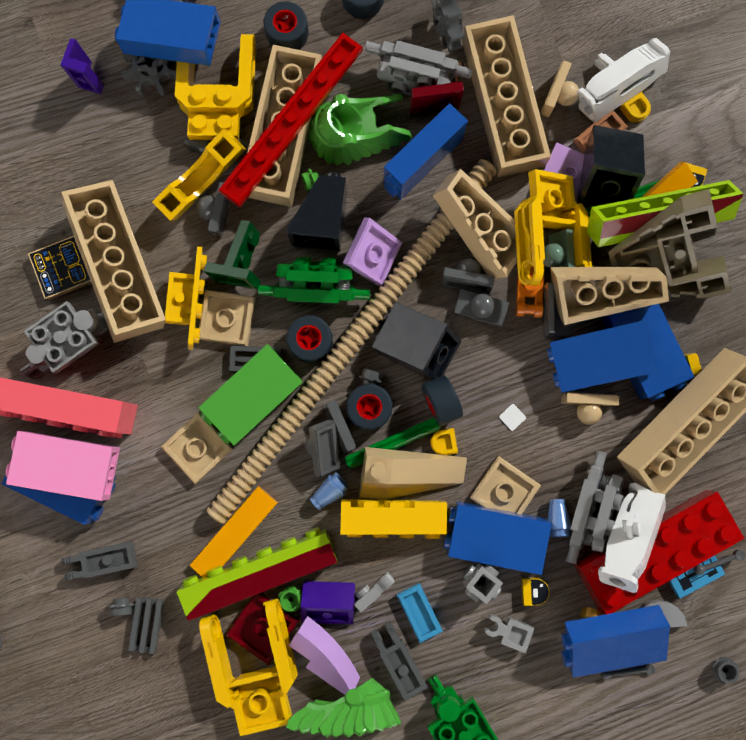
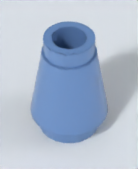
(330, 490)
(559, 518)

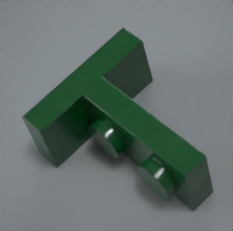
(238, 260)

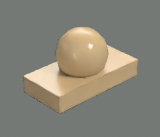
(561, 91)
(590, 405)

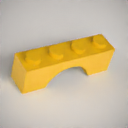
(200, 176)

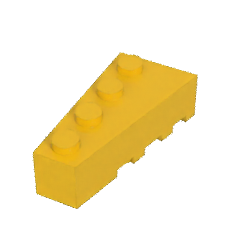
(393, 518)

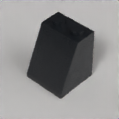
(611, 166)
(321, 215)
(417, 342)

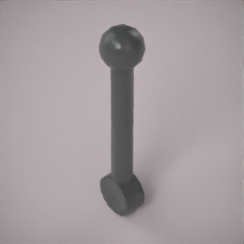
(737, 554)
(648, 668)

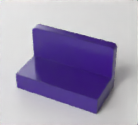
(78, 67)
(328, 602)

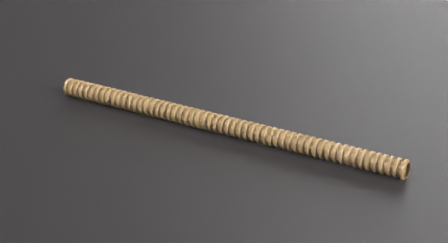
(340, 356)

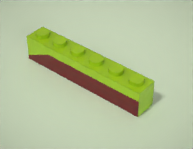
(618, 220)
(257, 573)

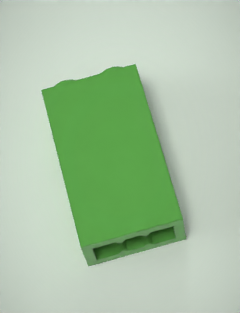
(250, 395)

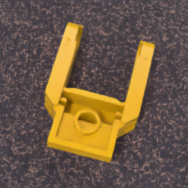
(217, 106)
(550, 207)
(256, 696)

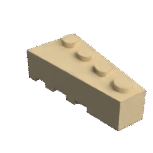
(480, 223)
(603, 291)

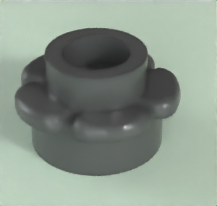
(371, 377)
(121, 607)
(732, 670)

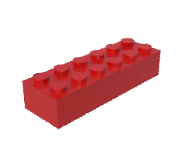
(684, 540)

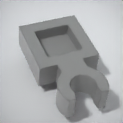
(368, 595)
(513, 633)

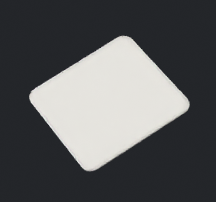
(512, 417)

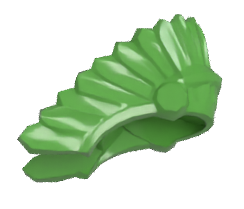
(348, 129)
(358, 712)

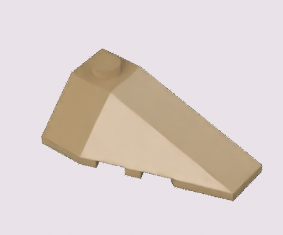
(403, 473)

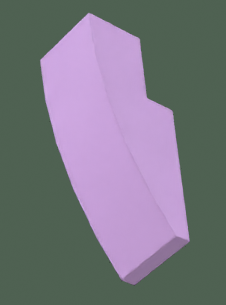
(325, 656)

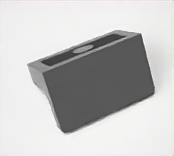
(552, 322)

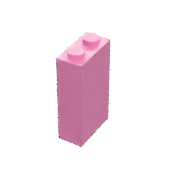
(62, 465)

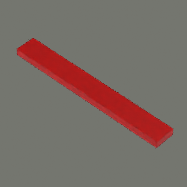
(291, 120)

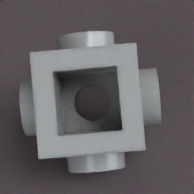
(489, 589)

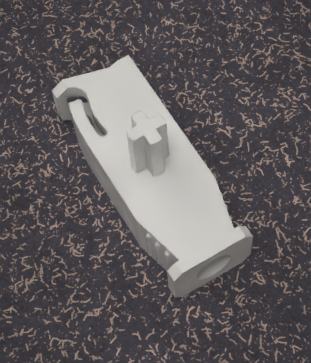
(623, 78)
(632, 538)

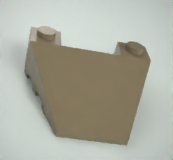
(668, 245)

